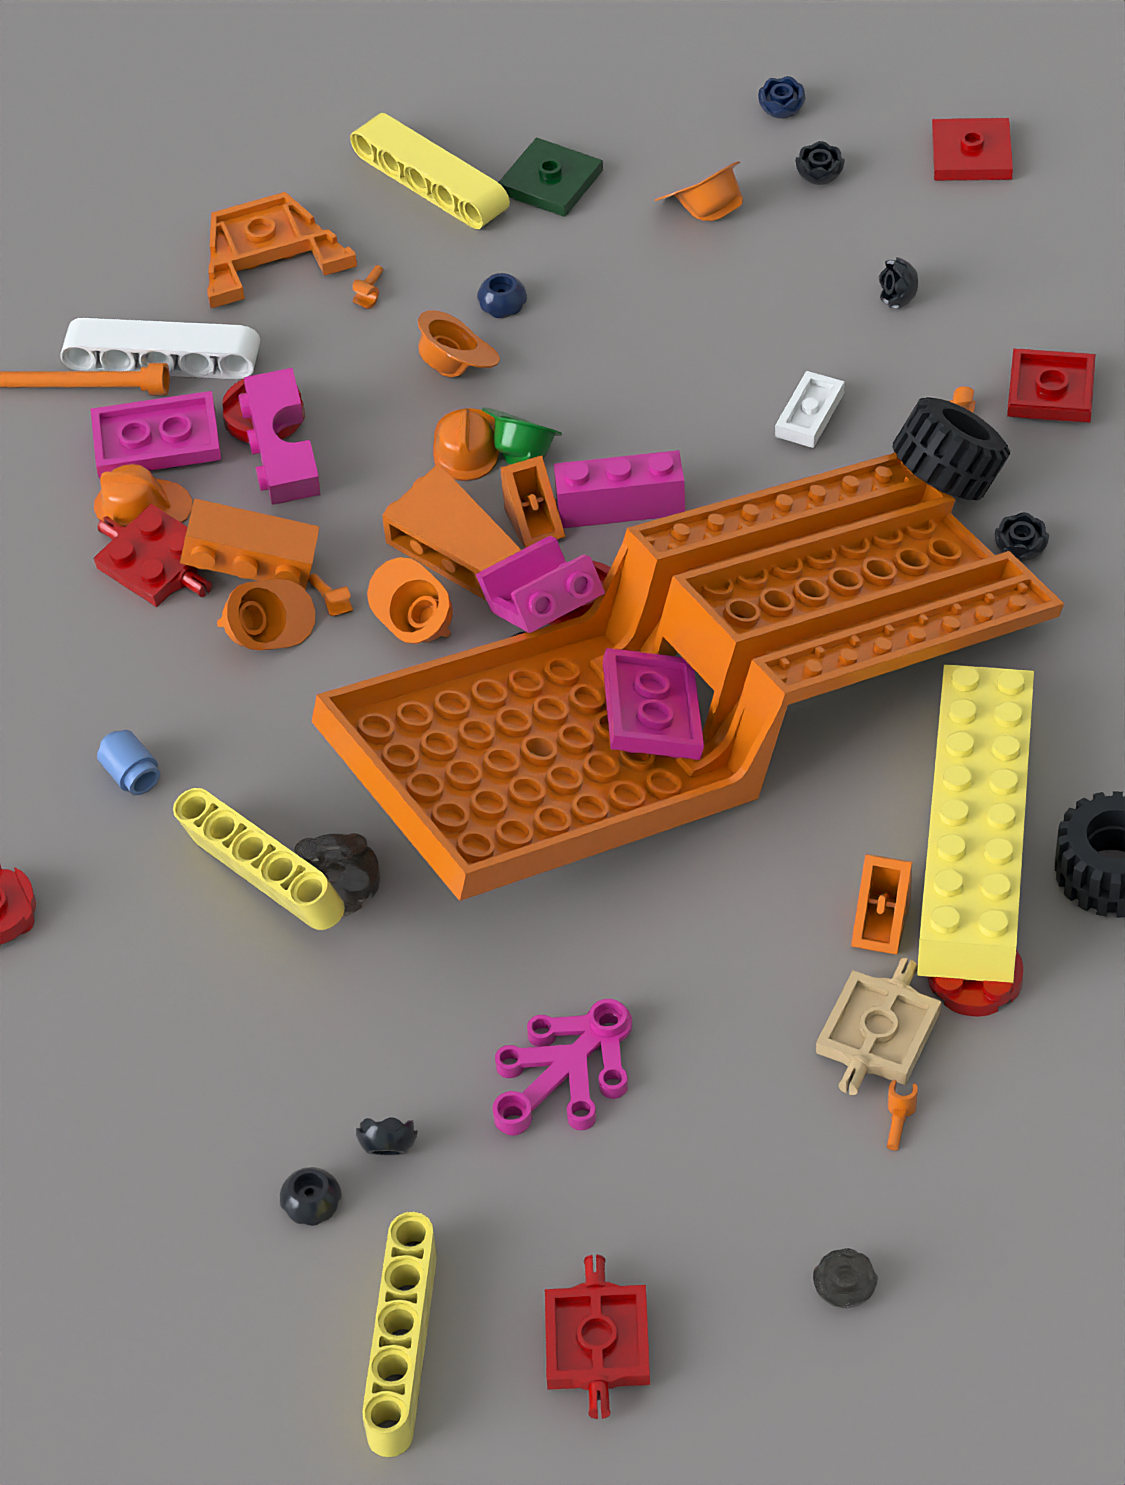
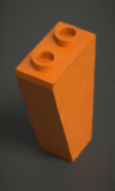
(446, 530)

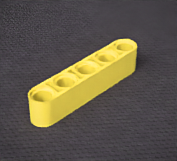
(430, 171)
(259, 858)
(404, 1352)

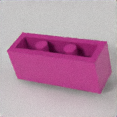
(619, 489)

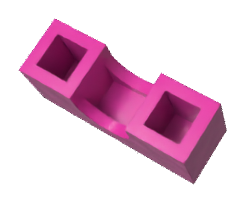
(286, 467)

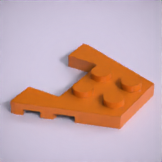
(264, 233)

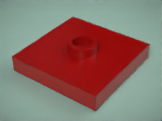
(972, 149)
(1051, 385)

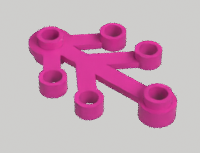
(564, 1062)

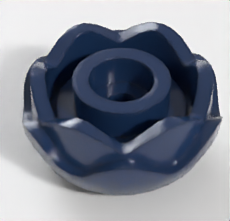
(781, 97)
(501, 295)

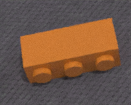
(248, 543)

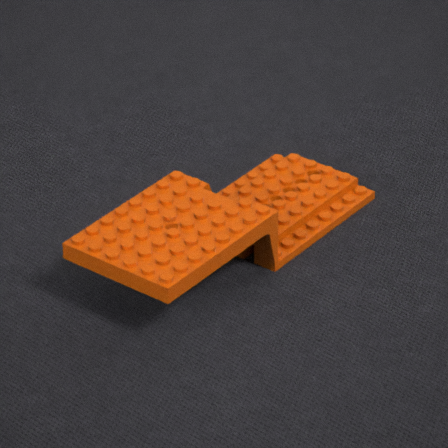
(759, 598)

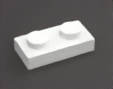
(809, 409)

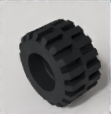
(951, 448)
(1080, 867)

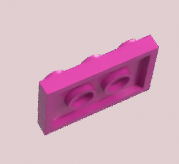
(156, 433)
(652, 704)

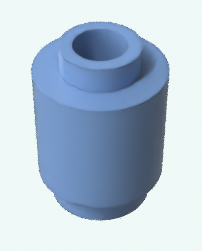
(128, 762)

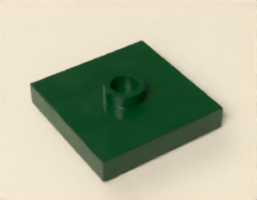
(551, 176)

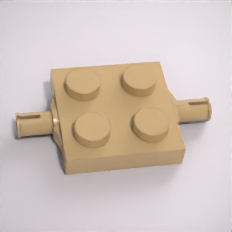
(878, 1027)

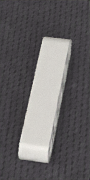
(187, 348)

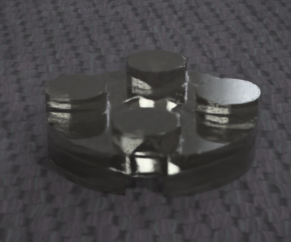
(348, 854)

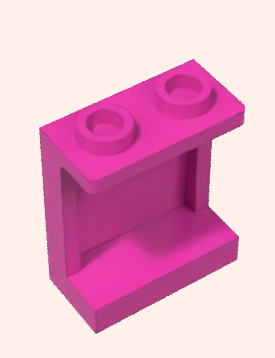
(539, 585)

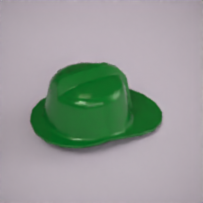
(520, 438)

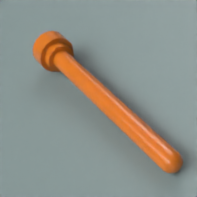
(152, 379)

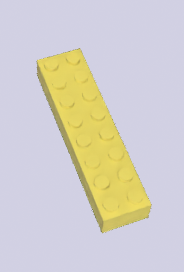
(976, 825)

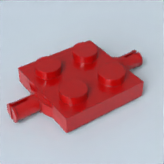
(148, 556)
(596, 1337)

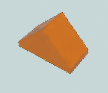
(530, 501)
(882, 904)

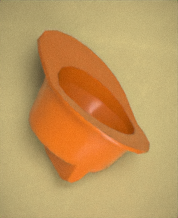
(713, 196)
(451, 345)
(465, 444)
(132, 489)
(410, 601)
(268, 614)

